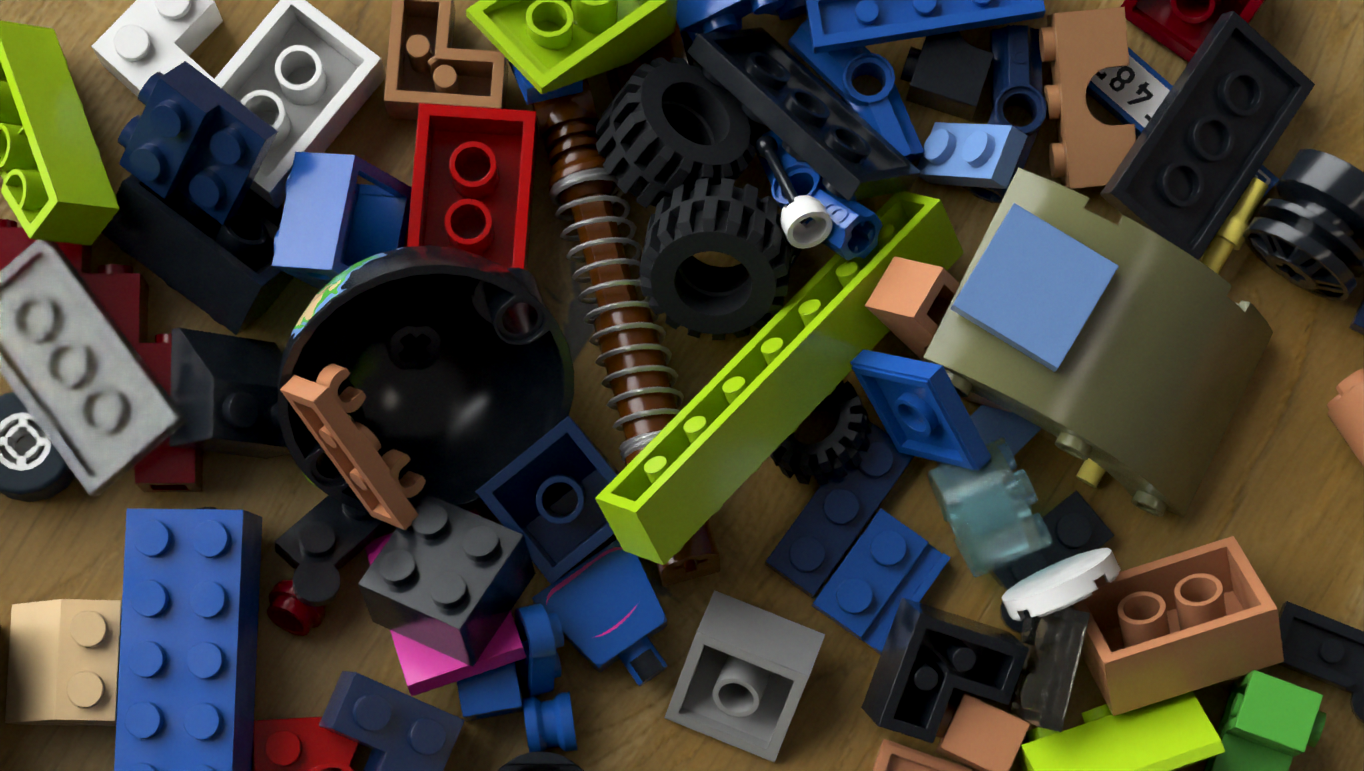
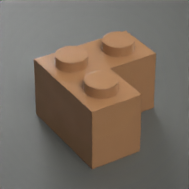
(428, 68)

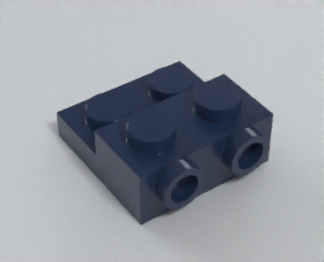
(195, 141)

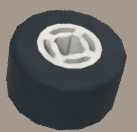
(38, 468)

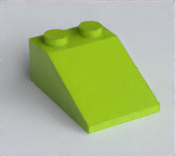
(572, 39)

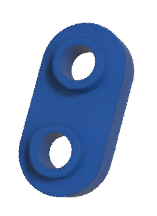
(540, 637)

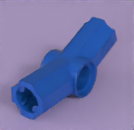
(882, 111)
(853, 227)

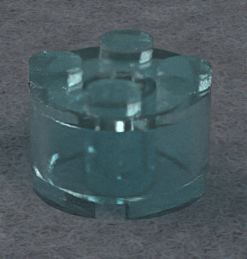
(990, 510)

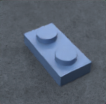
(971, 154)

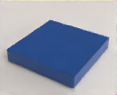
(920, 409)

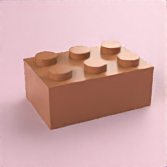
(1179, 626)

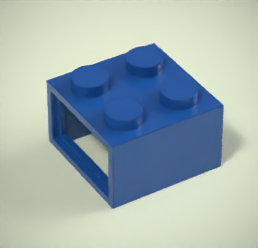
(334, 220)

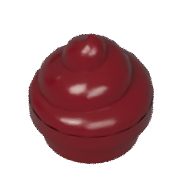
(291, 613)

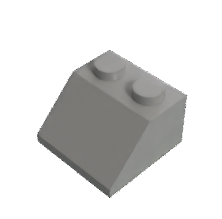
(744, 676)

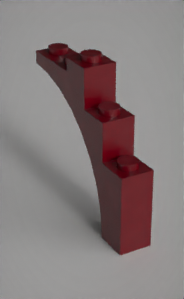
(126, 300)

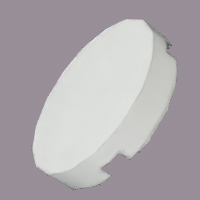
(1060, 584)

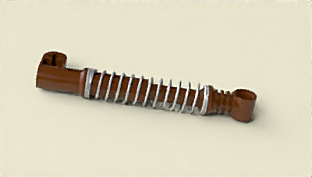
(625, 324)

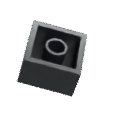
(447, 579)

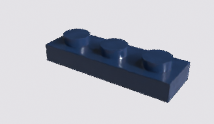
(837, 515)

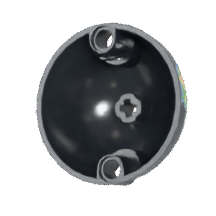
(451, 363)

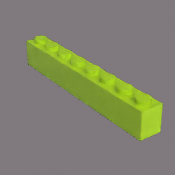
(767, 388)

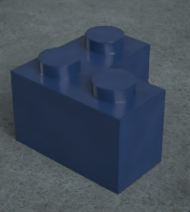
(397, 727)

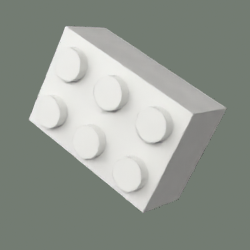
(303, 82)

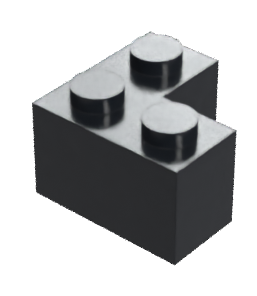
(928, 658)

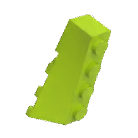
(46, 144)

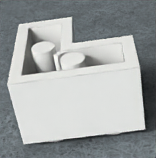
(155, 38)

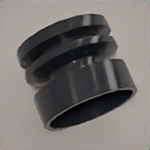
(1317, 227)

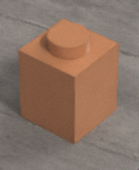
(980, 735)

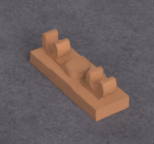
(354, 446)

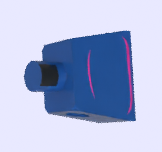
(609, 612)

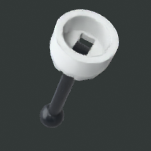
(800, 207)

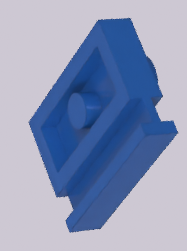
(874, 577)

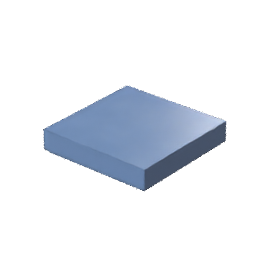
(1034, 287)

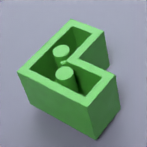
(1266, 724)

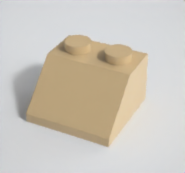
(64, 662)

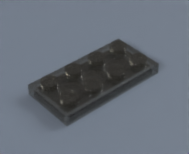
(78, 370)

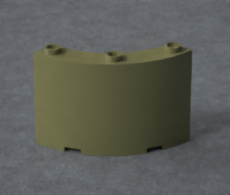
(1148, 371)

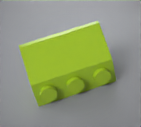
(1145, 739)

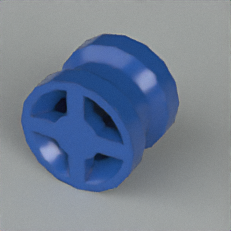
(550, 723)

